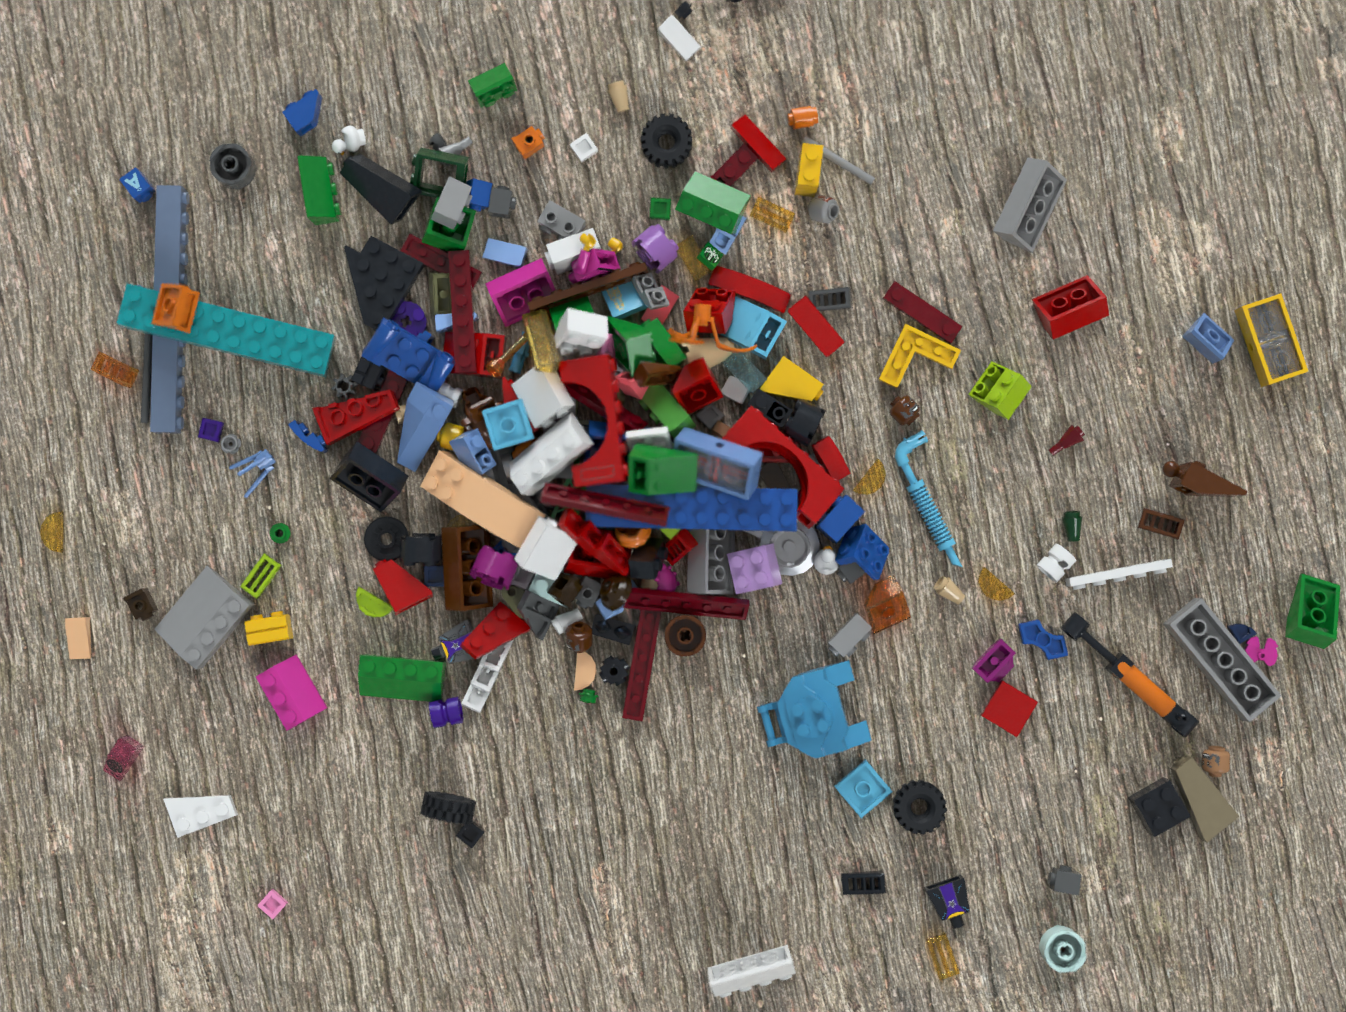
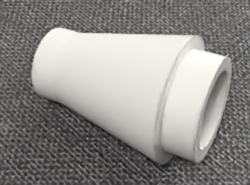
(563, 620)

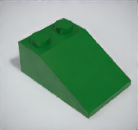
(631, 344)
(1314, 612)

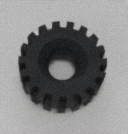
(666, 125)
(448, 807)
(935, 807)

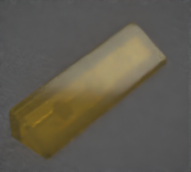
(541, 341)

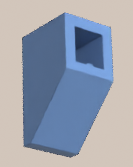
(473, 451)

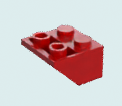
(721, 308)

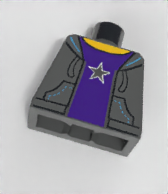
(451, 643)

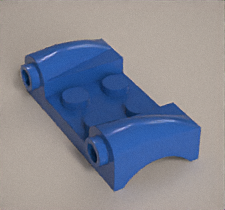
(408, 355)

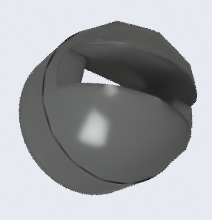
(438, 140)

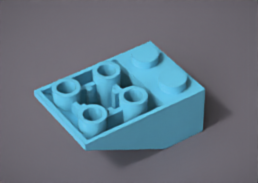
(754, 326)

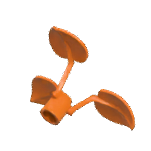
(702, 317)

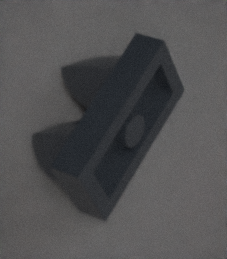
(613, 629)

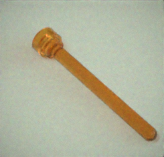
(496, 366)

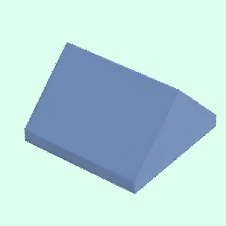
(1209, 339)

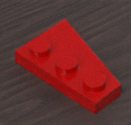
(495, 629)

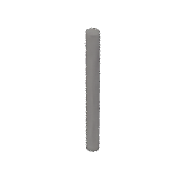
(842, 162)

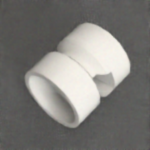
(1056, 562)

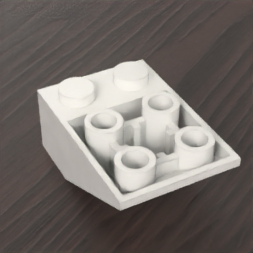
(580, 334)

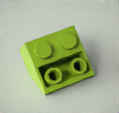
(1000, 390)

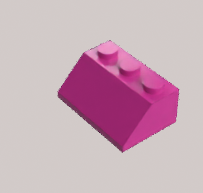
(517, 288)
(291, 692)

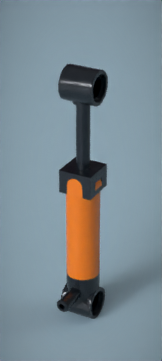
(1125, 670)

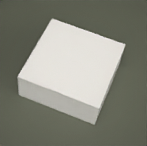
(584, 147)

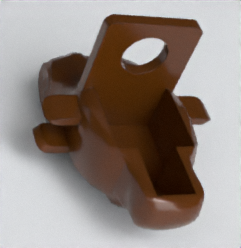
(474, 404)

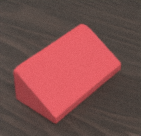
(661, 313)

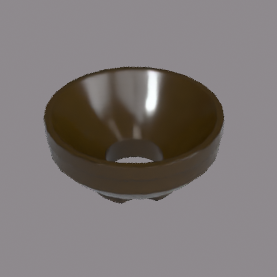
(615, 591)

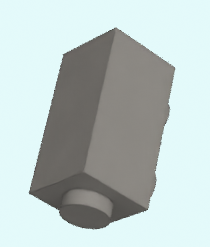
(846, 638)

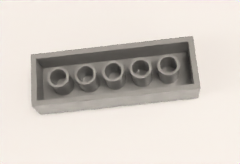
(1222, 659)

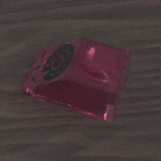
(122, 757)

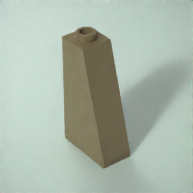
(1202, 799)

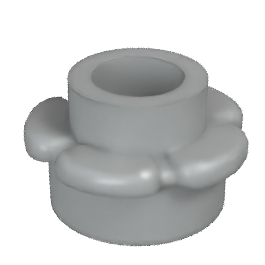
(225, 443)

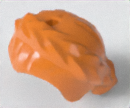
(632, 536)

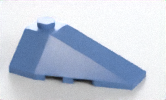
(422, 421)

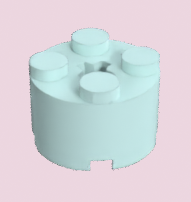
(1059, 937)

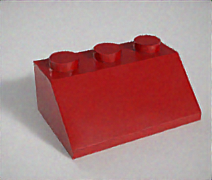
(1071, 307)
(585, 564)

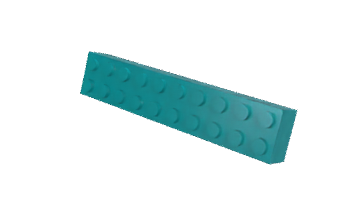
(234, 333)

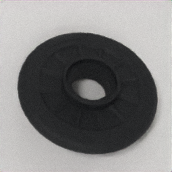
(373, 536)

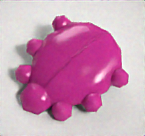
(666, 579)

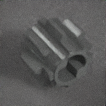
(340, 392)

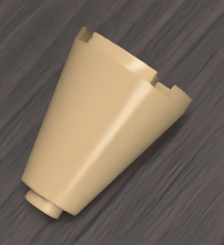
(707, 350)

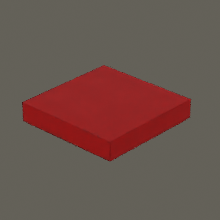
(1009, 708)

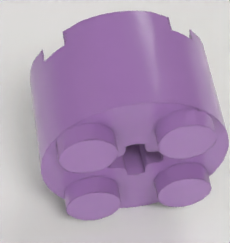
(655, 248)

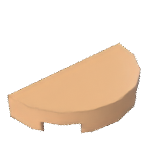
(585, 671)

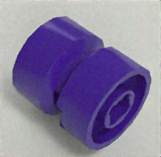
(446, 712)

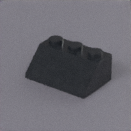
(369, 477)

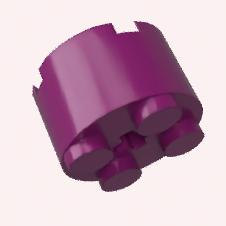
(494, 568)

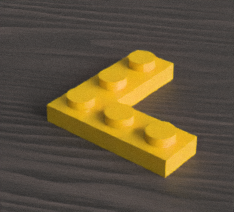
(916, 341)

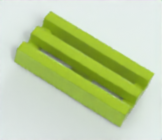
(271, 561)

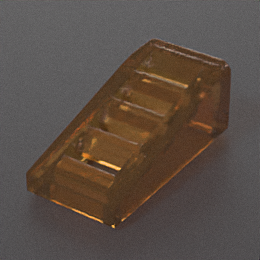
(126, 375)

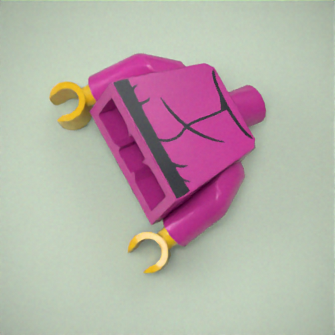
(594, 261)

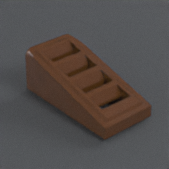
(656, 374)
(1178, 529)

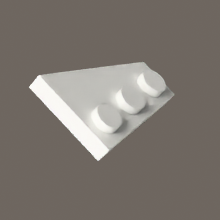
(195, 813)

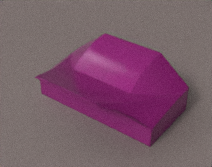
(995, 662)

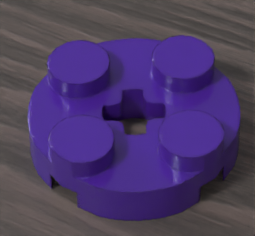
(416, 316)

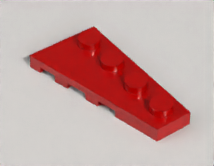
(348, 417)

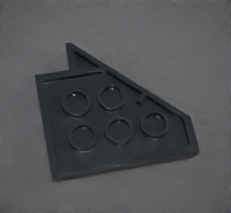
(381, 279)

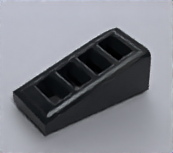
(863, 890)

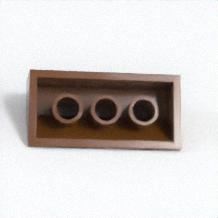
(459, 552)

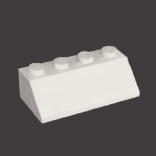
(549, 455)

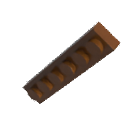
(595, 285)

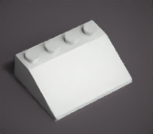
(750, 971)

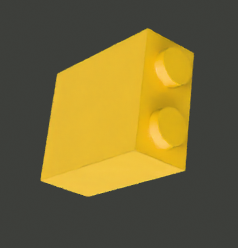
(808, 170)

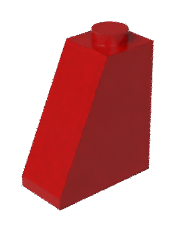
(399, 586)

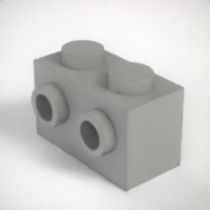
(451, 203)
(560, 221)

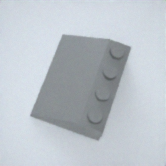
(203, 618)

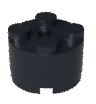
(805, 422)
(421, 548)

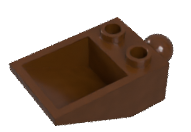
(1195, 480)

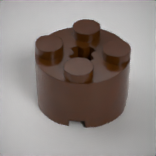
(673, 636)

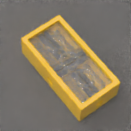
(1271, 340)

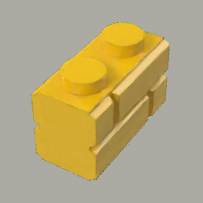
(268, 629)

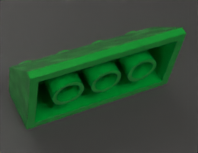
(401, 678)

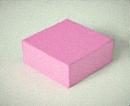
(272, 904)

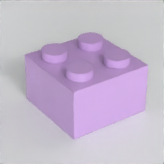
(754, 568)

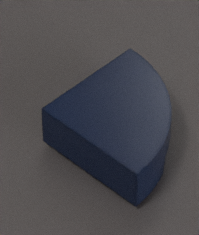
(1241, 632)

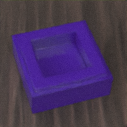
(210, 430)

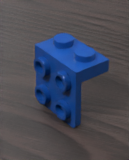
(865, 549)

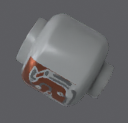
(823, 209)

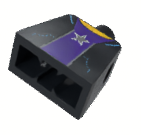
(950, 899)

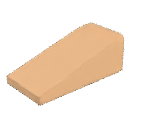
(78, 637)

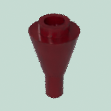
(1070, 438)

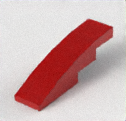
(596, 543)

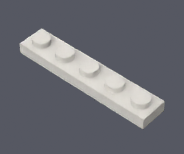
(1118, 574)

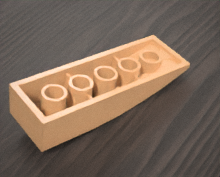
(480, 498)

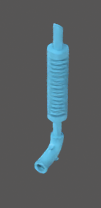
(922, 498)

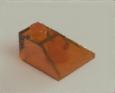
(886, 605)

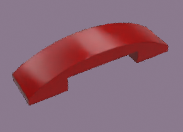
(750, 288)

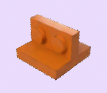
(175, 307)

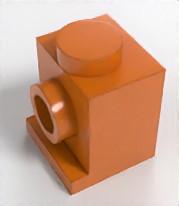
(528, 149)

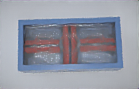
(722, 463)

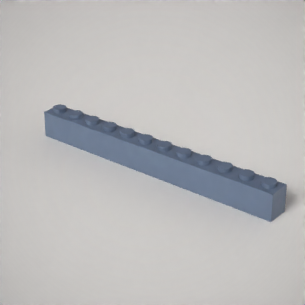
(169, 269)

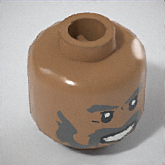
(1215, 761)

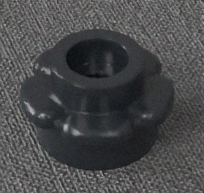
(684, 10)

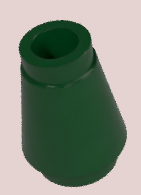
(1072, 524)

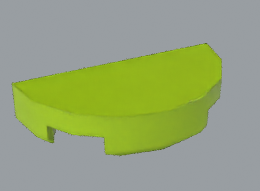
(371, 604)

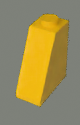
(792, 382)

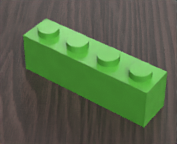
(666, 410)

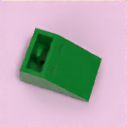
(661, 470)

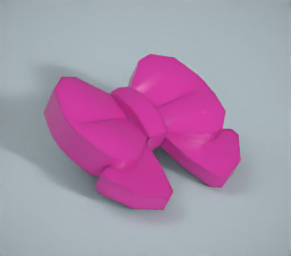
(1267, 655)

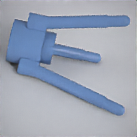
(262, 459)

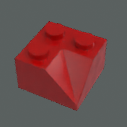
(696, 386)

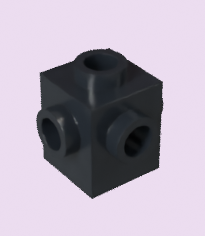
(621, 666)

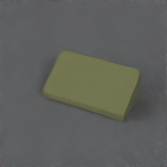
(440, 293)

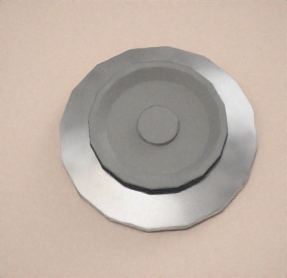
(793, 549)

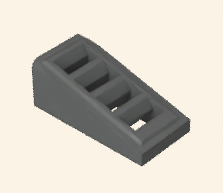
(848, 298)

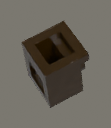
(565, 589)
(149, 606)

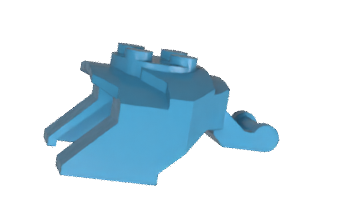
(813, 714)

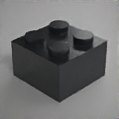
(1159, 807)

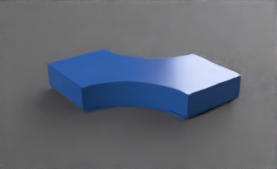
(1052, 645)

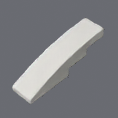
(485, 677)

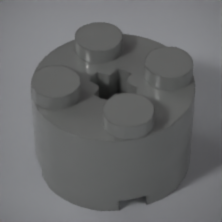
(244, 168)

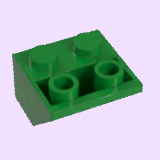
(493, 85)

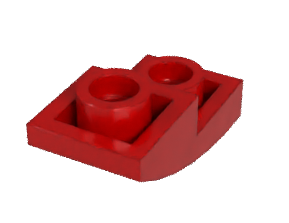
(831, 458)

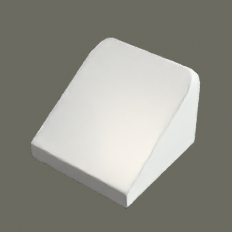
(735, 390)

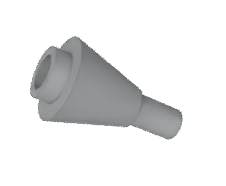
(456, 148)

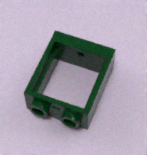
(418, 161)

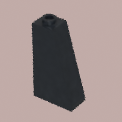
(380, 187)

